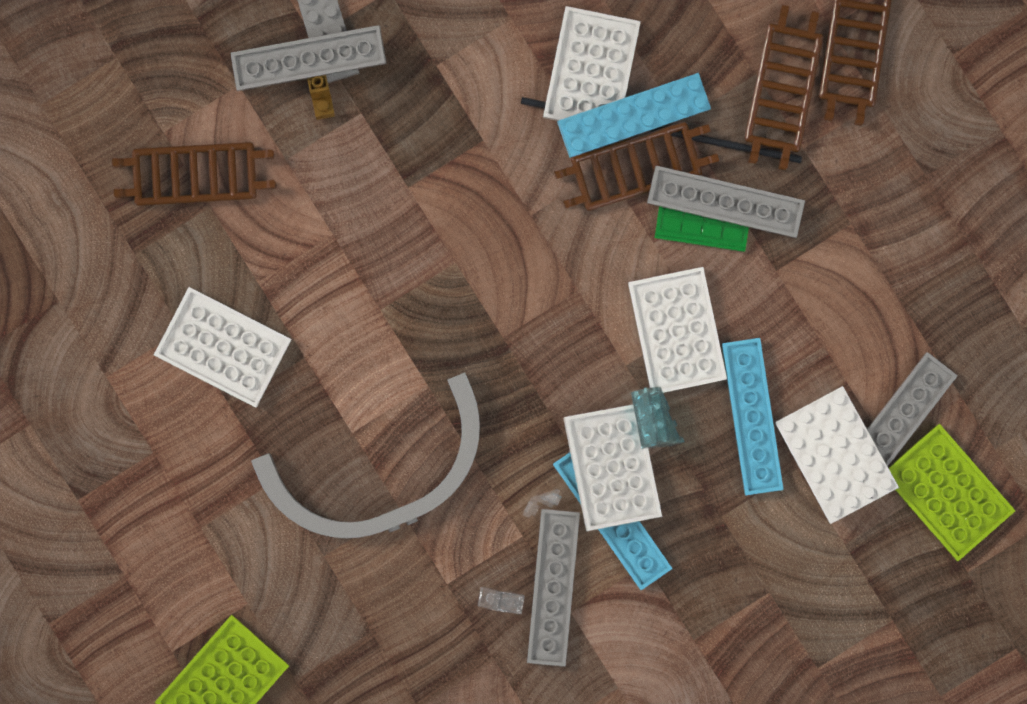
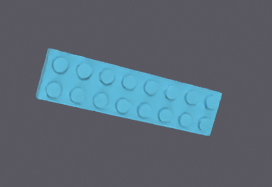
(633, 115)
(752, 416)
(628, 541)

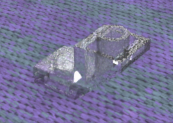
(549, 498)
(501, 600)

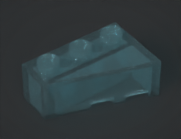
(654, 420)

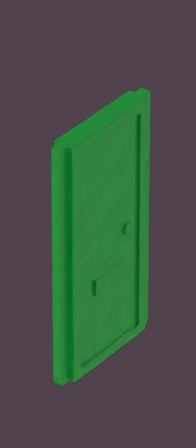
(699, 230)

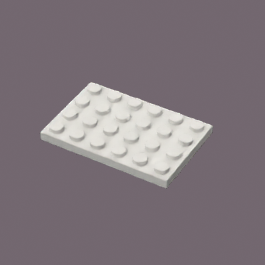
(590, 62)
(677, 330)
(222, 347)
(836, 455)
(611, 468)

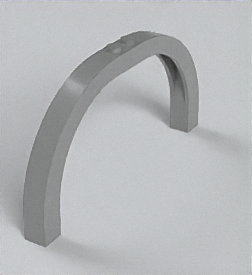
(290, 507)

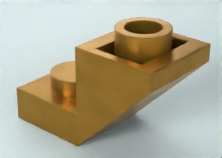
(321, 97)

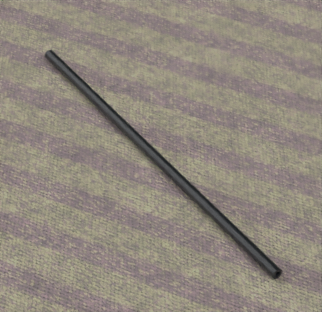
(700, 138)

